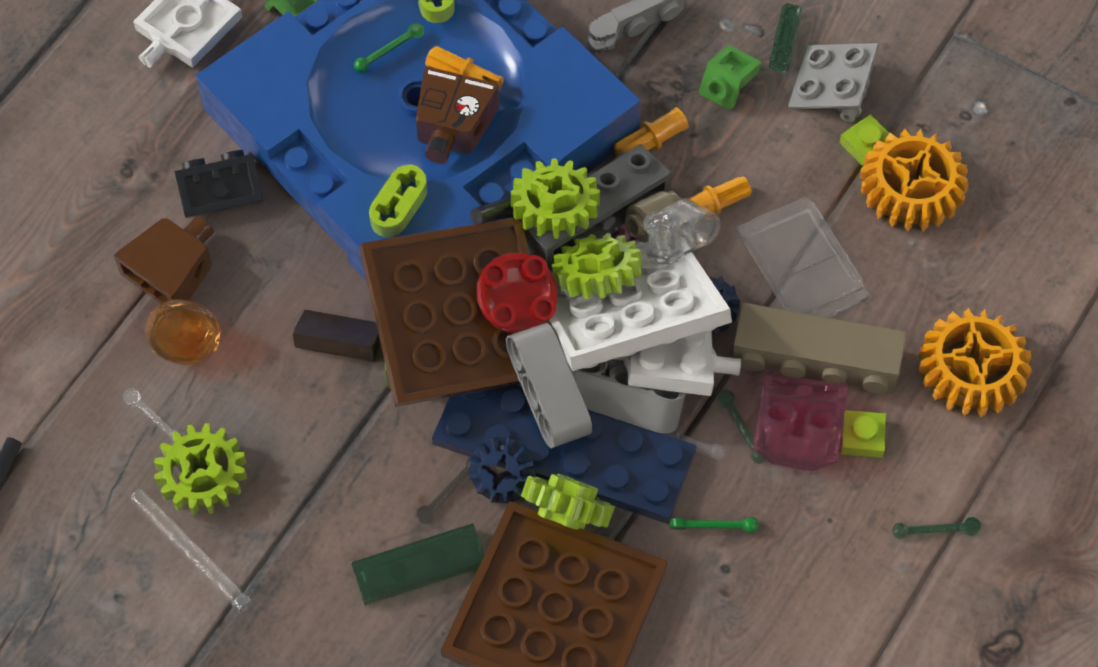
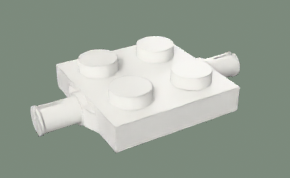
(185, 28)
(679, 366)

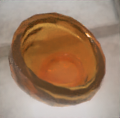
(182, 331)

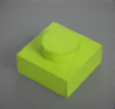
(863, 137)
(863, 434)

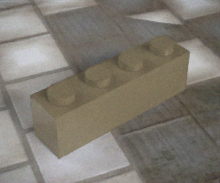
(819, 348)

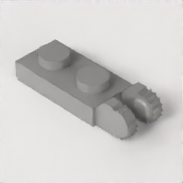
(629, 20)

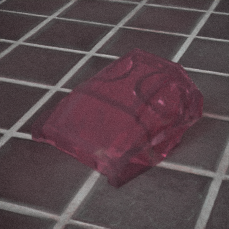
(800, 422)

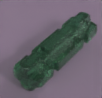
(785, 38)

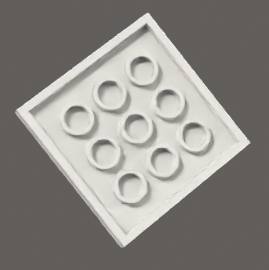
(657, 310)

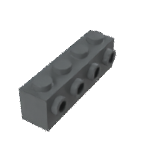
(621, 184)

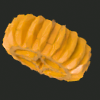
(926, 198)
(958, 375)

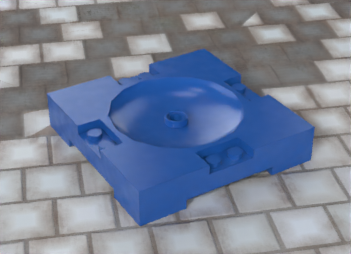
(343, 132)

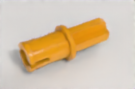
(447, 61)
(655, 133)
(723, 194)

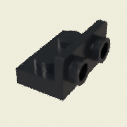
(218, 184)

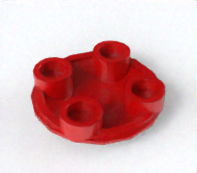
(517, 292)

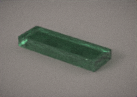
(418, 564)

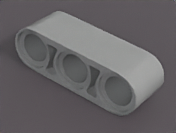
(549, 385)
(608, 393)

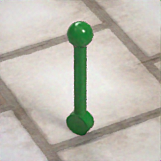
(414, 31)
(749, 524)

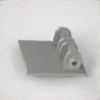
(835, 78)

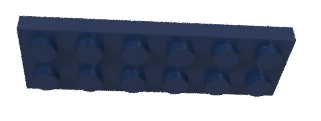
(625, 462)

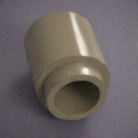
(637, 212)

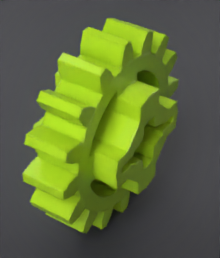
(555, 198)
(597, 266)
(203, 486)
(567, 501)

